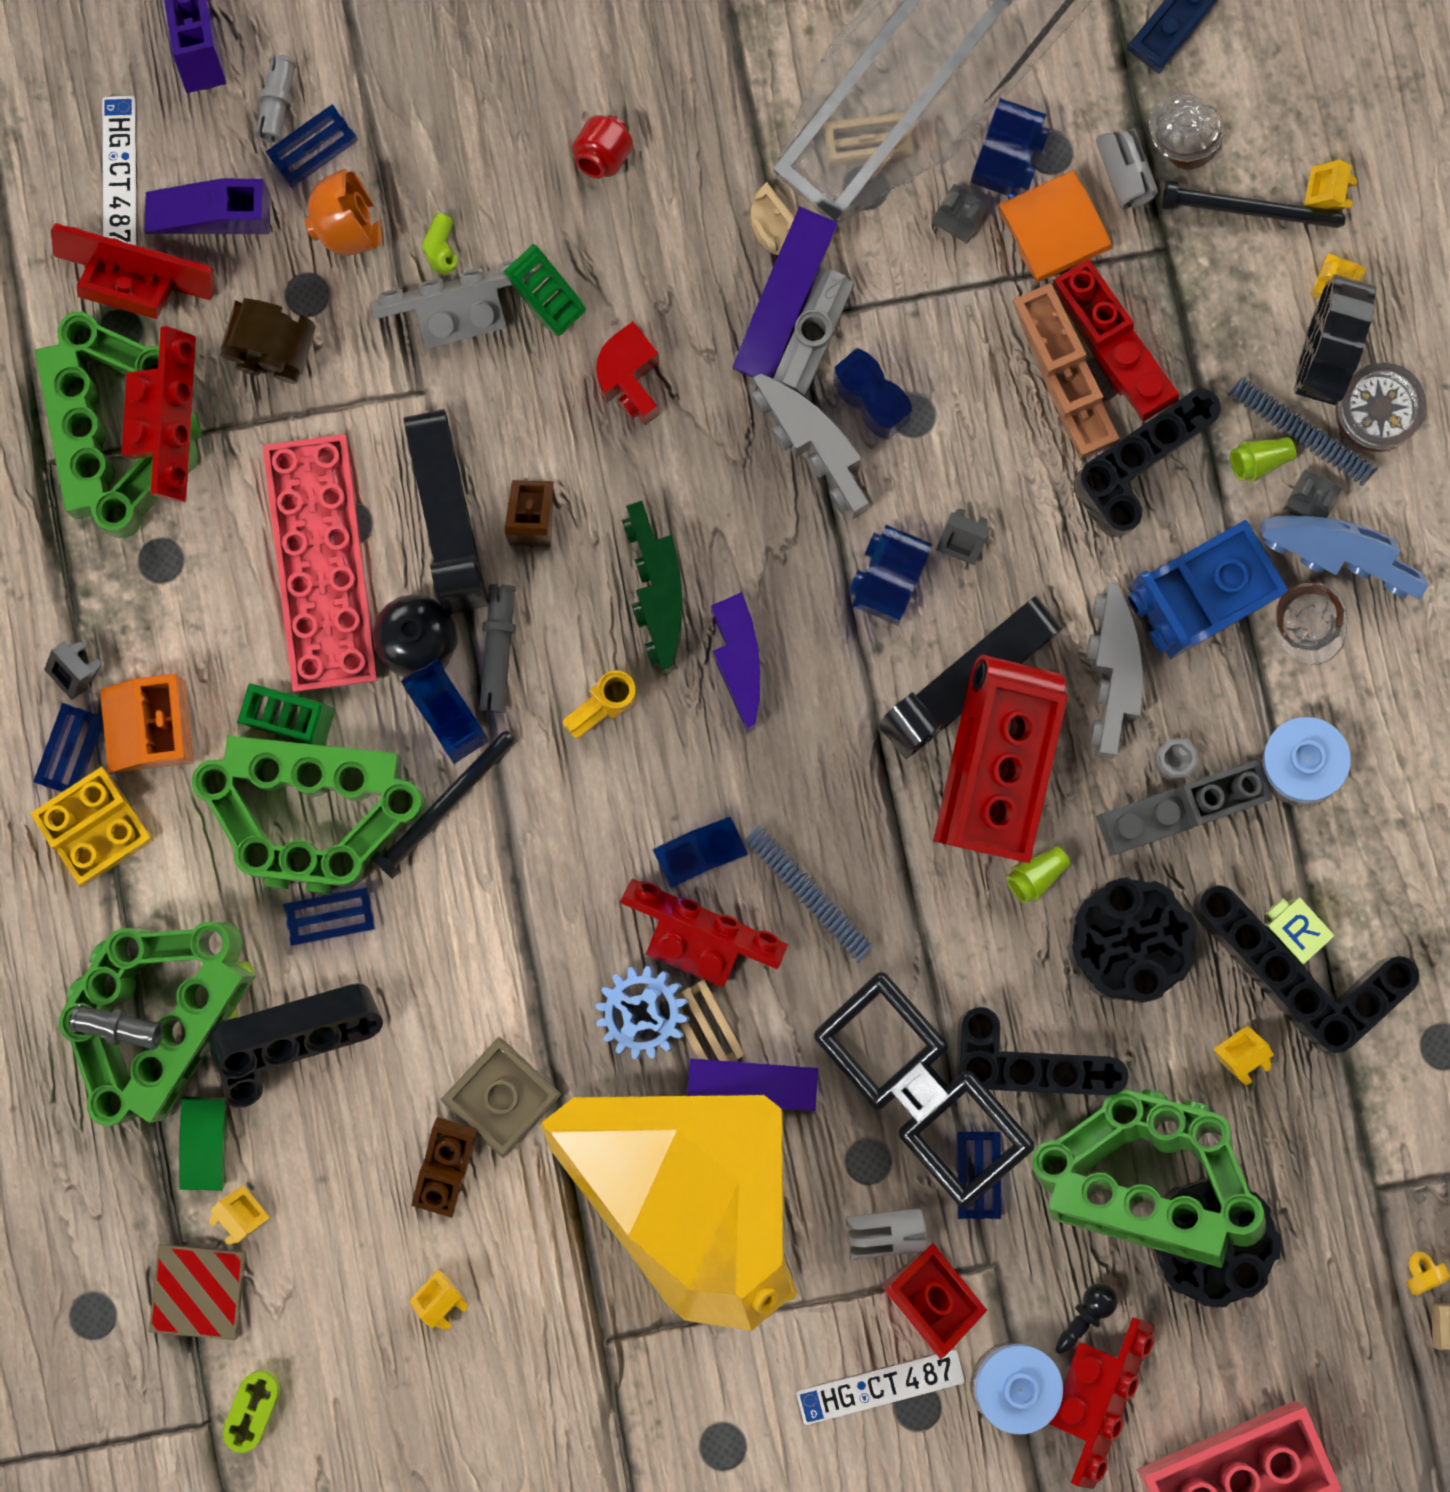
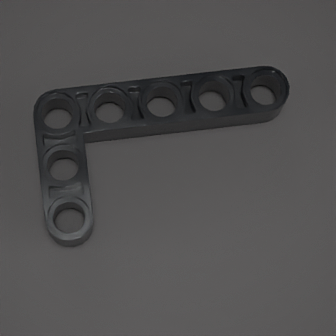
(456, 561)
(927, 713)
(1295, 977)

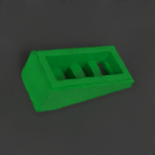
(562, 308)
(311, 724)

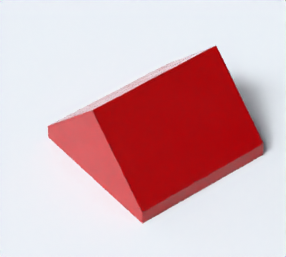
(935, 1300)

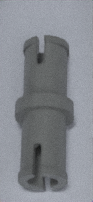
(116, 1027)

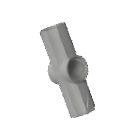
(821, 310)

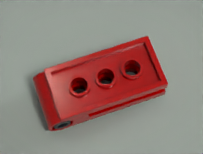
(1035, 706)

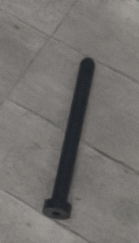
(1177, 196)
(443, 805)

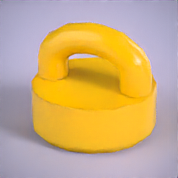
(1425, 1280)

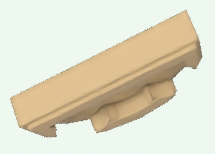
(770, 219)

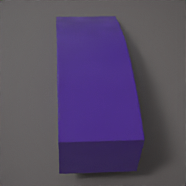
(739, 658)
(784, 1085)

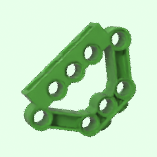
(57, 370)
(371, 835)
(103, 1063)
(1102, 1135)

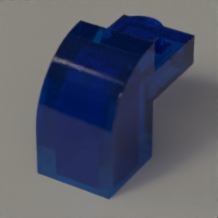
(445, 711)

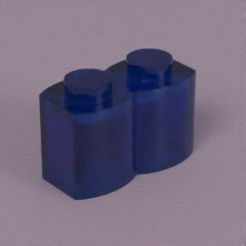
(1009, 148)
(880, 401)
(891, 574)

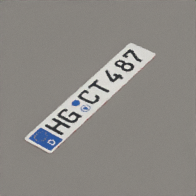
(119, 168)
(879, 1387)

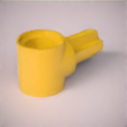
(598, 706)

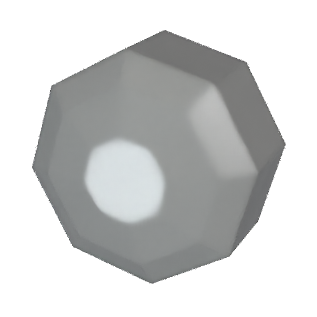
(1176, 758)

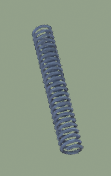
(1299, 425)
(808, 894)

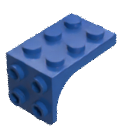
(1206, 590)

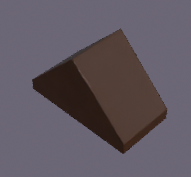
(530, 513)

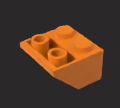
(146, 724)

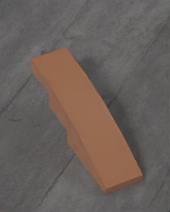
(1065, 371)

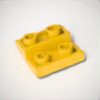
(91, 826)

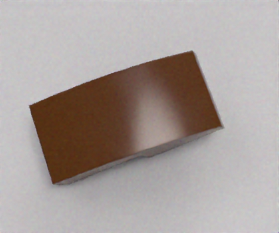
(444, 1167)

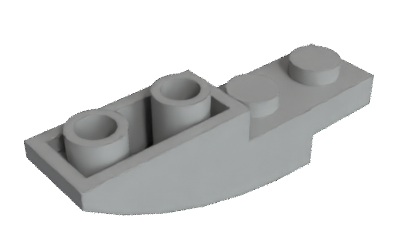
(805, 427)
(1118, 655)

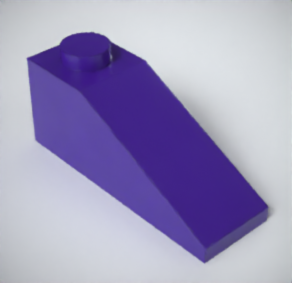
(195, 44)

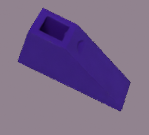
(210, 208)

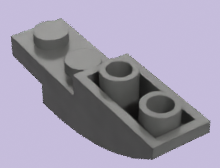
(1183, 807)

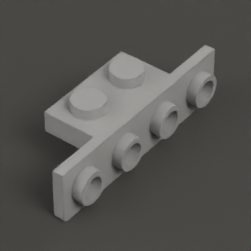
(451, 308)

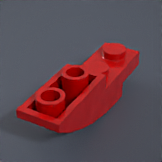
(1113, 341)

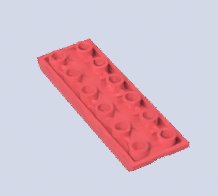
(320, 563)

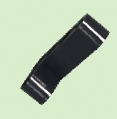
(1149, 451)
(288, 1034)
(1040, 1063)

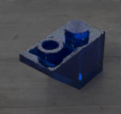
(700, 852)

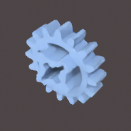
(633, 1029)

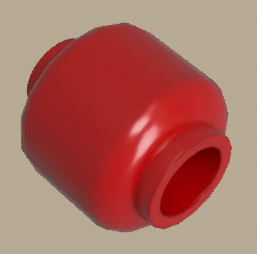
(602, 146)

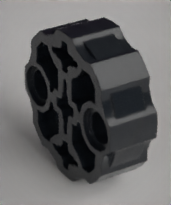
(1335, 339)
(1163, 968)
(1220, 1285)

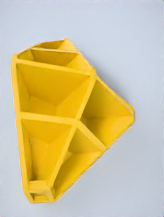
(688, 1195)

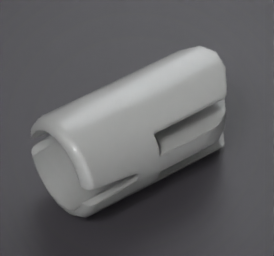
(1127, 167)
(886, 1233)

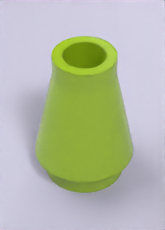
(1258, 458)
(1033, 879)

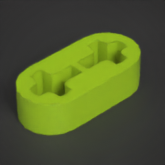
(242, 1406)

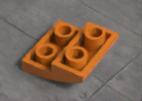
(1055, 226)

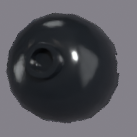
(413, 633)

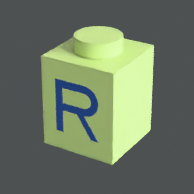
(1297, 928)

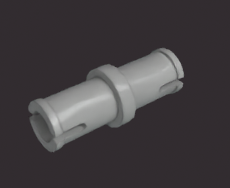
(275, 98)

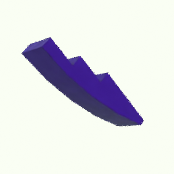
(785, 294)

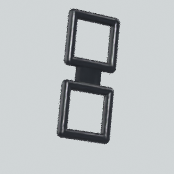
(923, 1090)

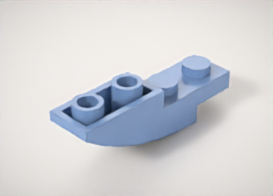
(1331, 542)

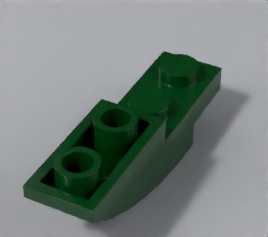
(661, 603)

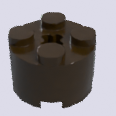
(267, 340)

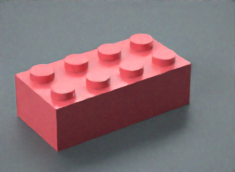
(1260, 1455)

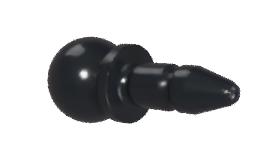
(1098, 1303)

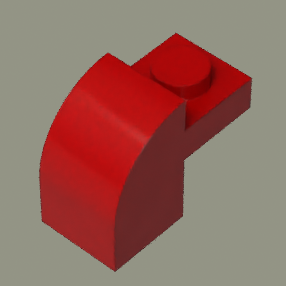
(619, 366)

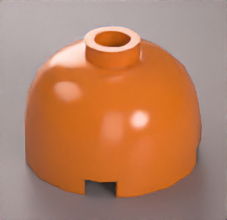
(341, 215)

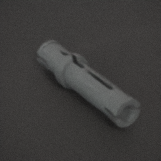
(497, 648)

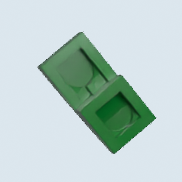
(202, 1143)

